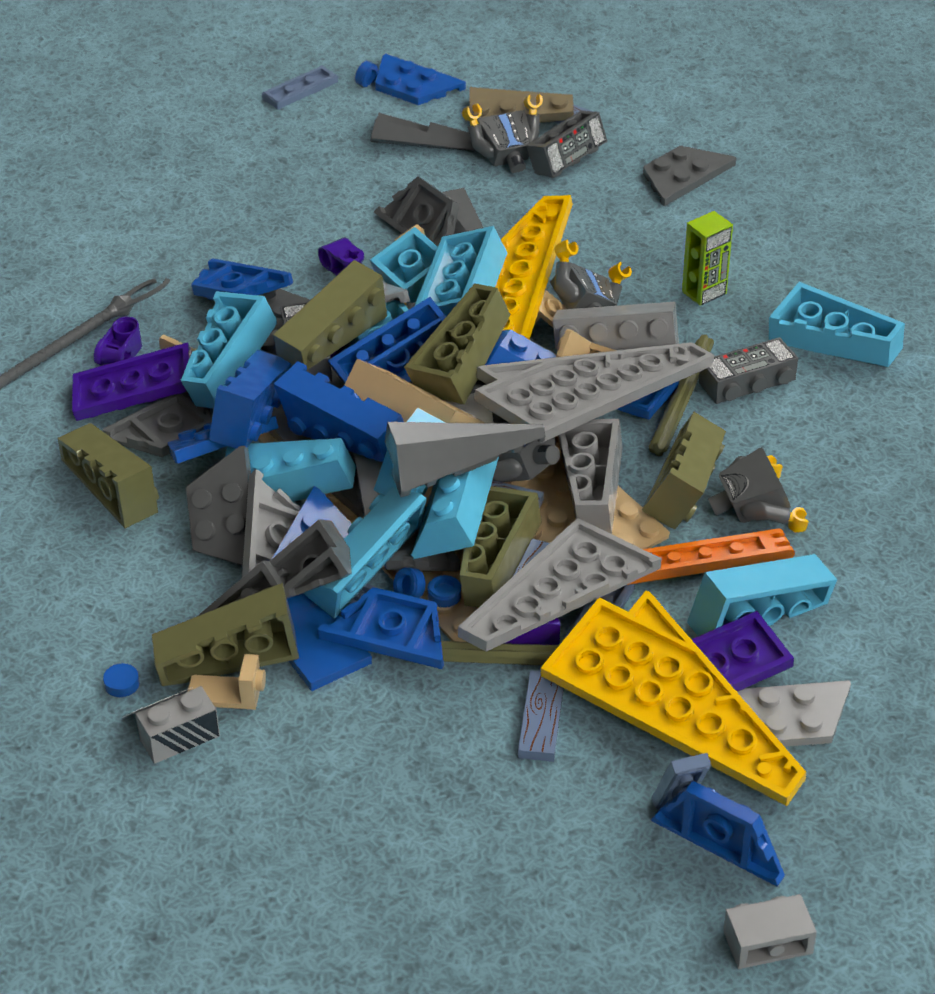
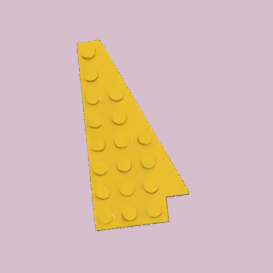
(531, 260)
(661, 682)

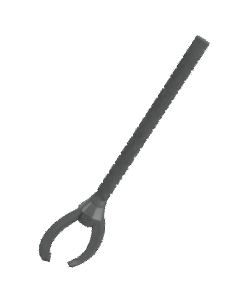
(119, 306)

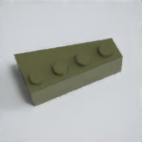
(333, 317)
(459, 345)
(685, 472)
(111, 473)
(502, 539)
(219, 639)

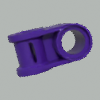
(339, 255)
(119, 342)

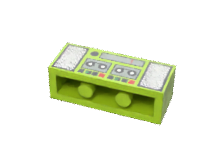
(707, 257)

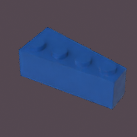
(247, 400)
(327, 412)

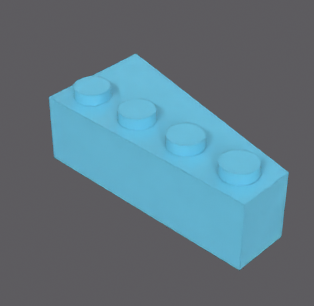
(835, 327)
(233, 333)
(302, 465)
(764, 587)

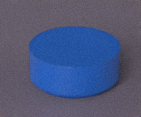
(366, 74)
(409, 582)
(444, 591)
(121, 680)

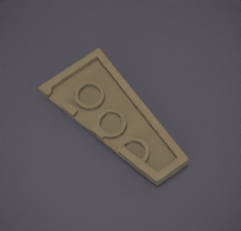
(500, 101)

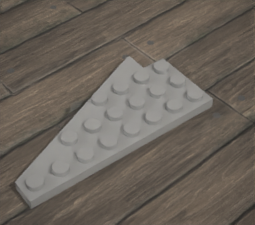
(584, 386)

